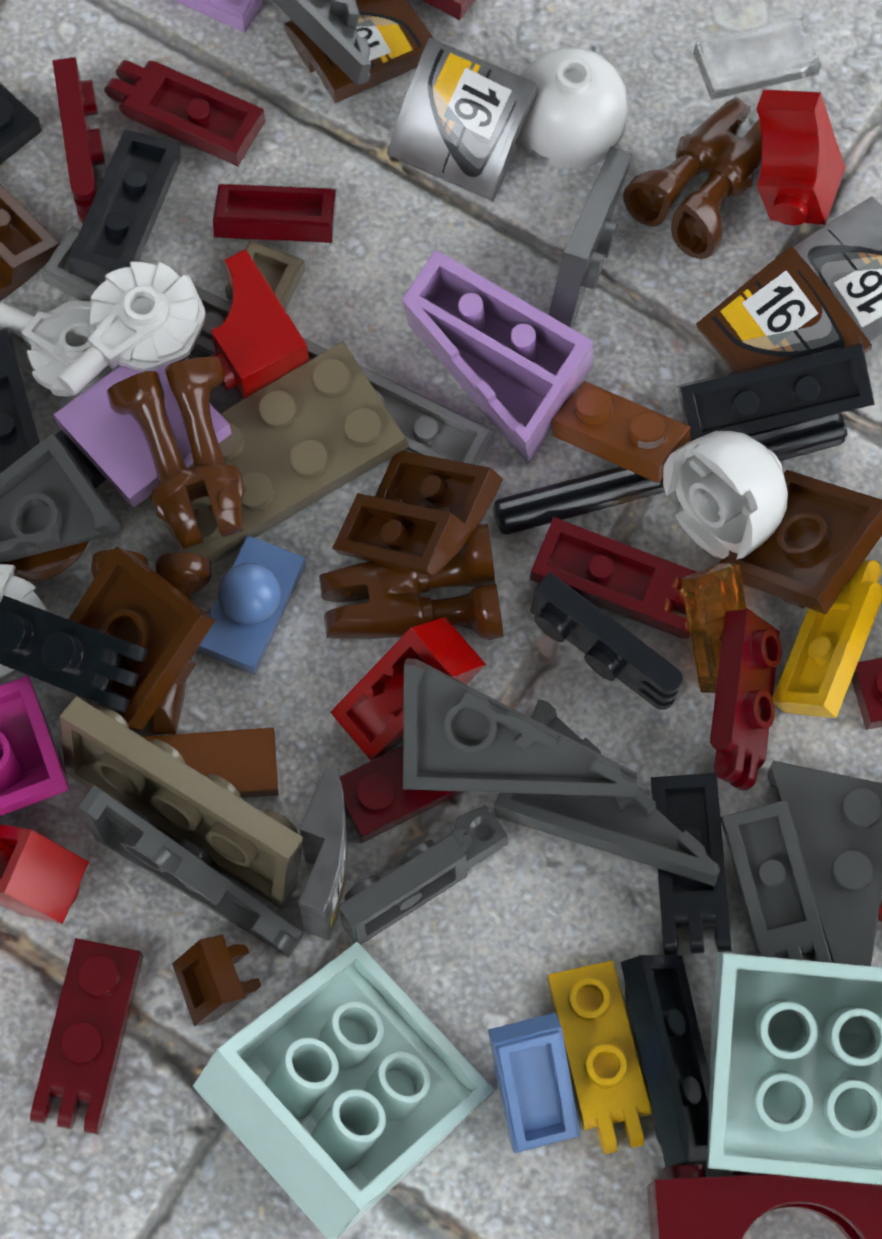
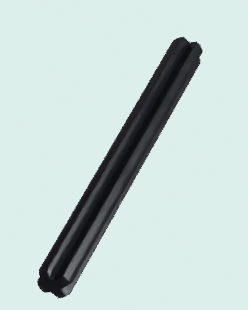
(623, 486)

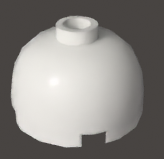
(576, 109)
(728, 492)

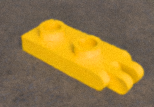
(830, 648)
(600, 1052)

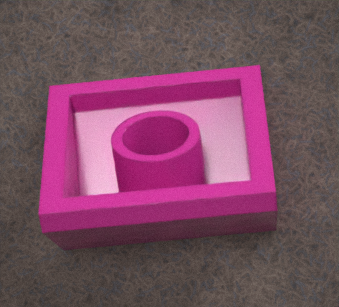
(28, 753)

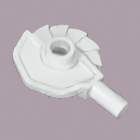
(140, 322)
(53, 341)

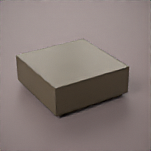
(278, 268)

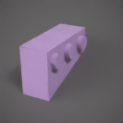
(498, 349)

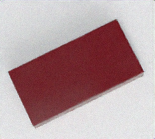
(274, 213)

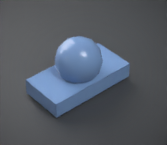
(251, 603)
(534, 1082)

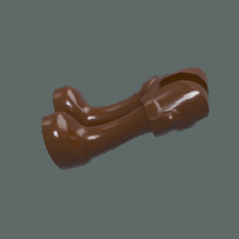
(210, 476)

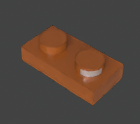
(619, 430)

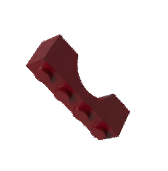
(726, 1206)

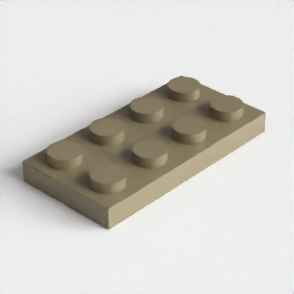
(299, 444)
(152, 777)

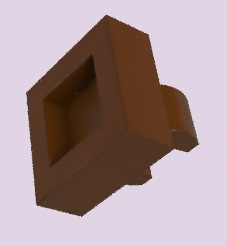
(210, 978)

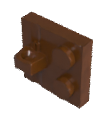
(815, 545)
(149, 612)

